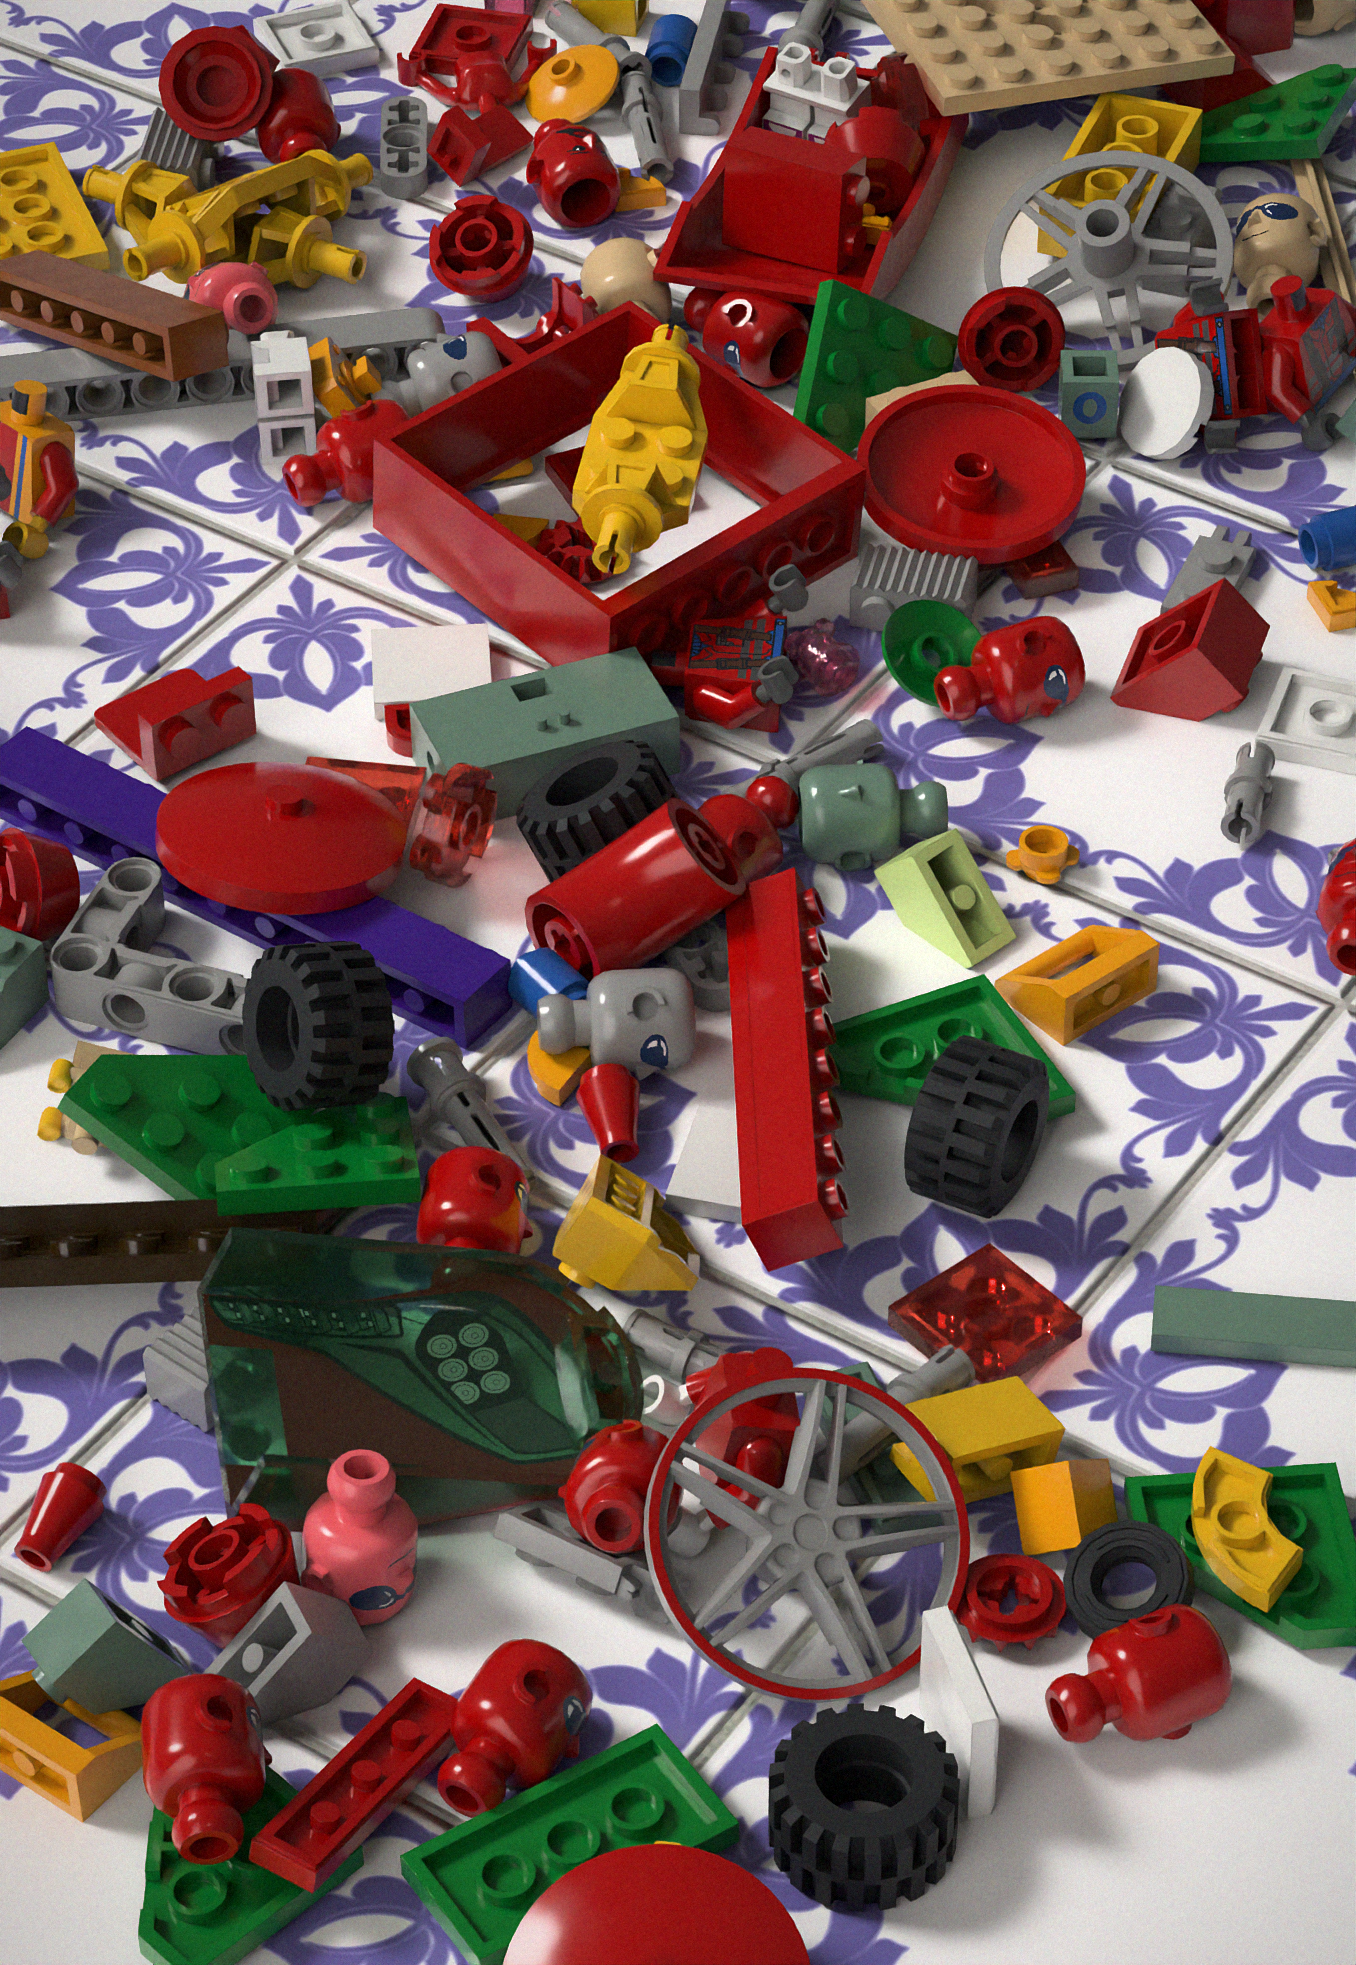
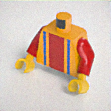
(40, 465)

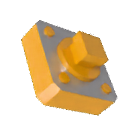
(338, 381)

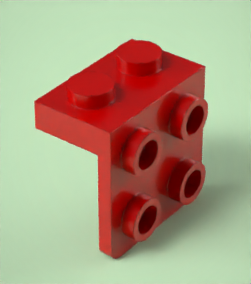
(180, 719)

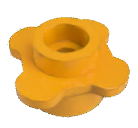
(1043, 854)

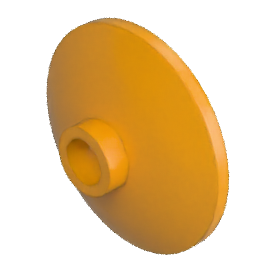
(573, 84)

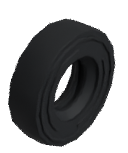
(1120, 1544)

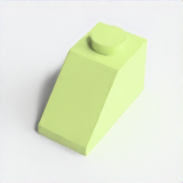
(946, 899)

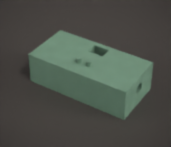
(543, 718)

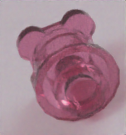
(822, 659)

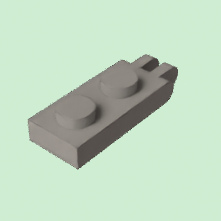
(1211, 561)

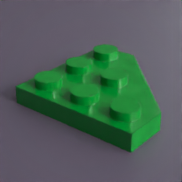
(1281, 121)
(861, 351)
(896, 1045)
(175, 1114)
(326, 1162)
(1306, 1509)
(222, 1908)

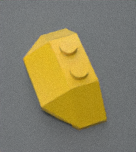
(624, 1235)

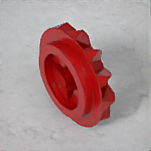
(567, 549)
(1038, 1596)

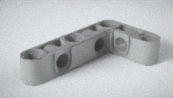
(115, 984)

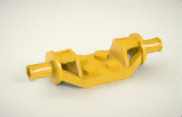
(202, 226)
(258, 237)
(643, 452)

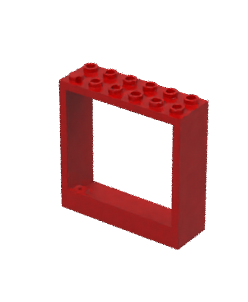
(427, 463)

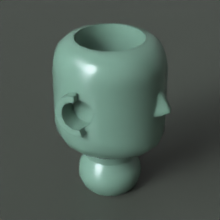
(859, 812)

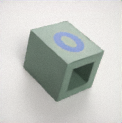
(1089, 393)

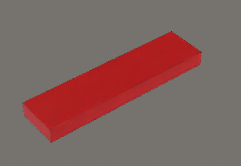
(358, 1788)

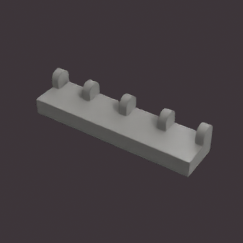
(706, 68)

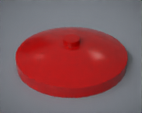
(971, 473)
(280, 838)
(657, 1910)

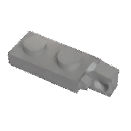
(548, 1540)

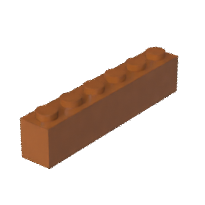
(112, 316)

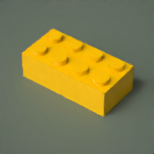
(1124, 125)

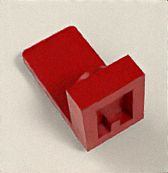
(476, 146)

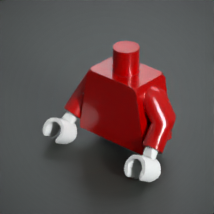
(749, 1437)

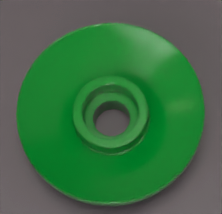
(922, 641)

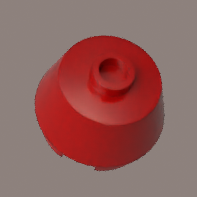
(891, 150)
(482, 249)
(1012, 339)
(36, 885)
(227, 1572)

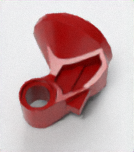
(217, 82)

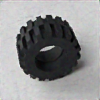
(591, 803)
(318, 1025)
(976, 1126)
(856, 1853)

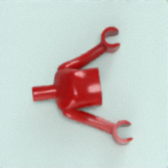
(479, 76)

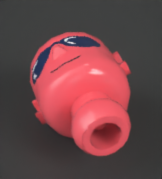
(239, 292)
(361, 1539)

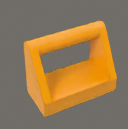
(1069, 1007)
(54, 1765)

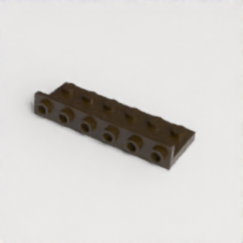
(122, 1240)

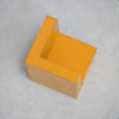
(1062, 1503)

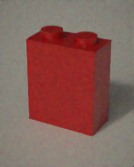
(794, 199)

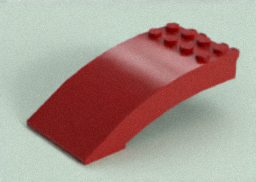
(698, 258)

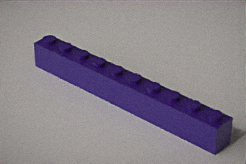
(110, 816)

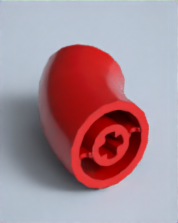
(637, 893)

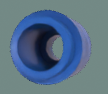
(670, 48)
(1329, 539)
(542, 974)

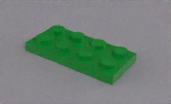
(498, 1864)

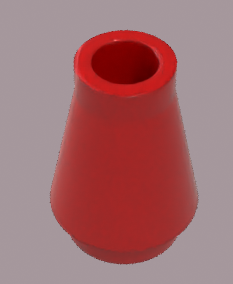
(611, 1108)
(61, 1512)

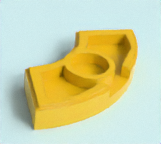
(1236, 1531)

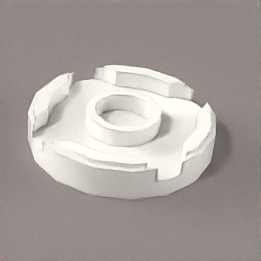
(1165, 403)

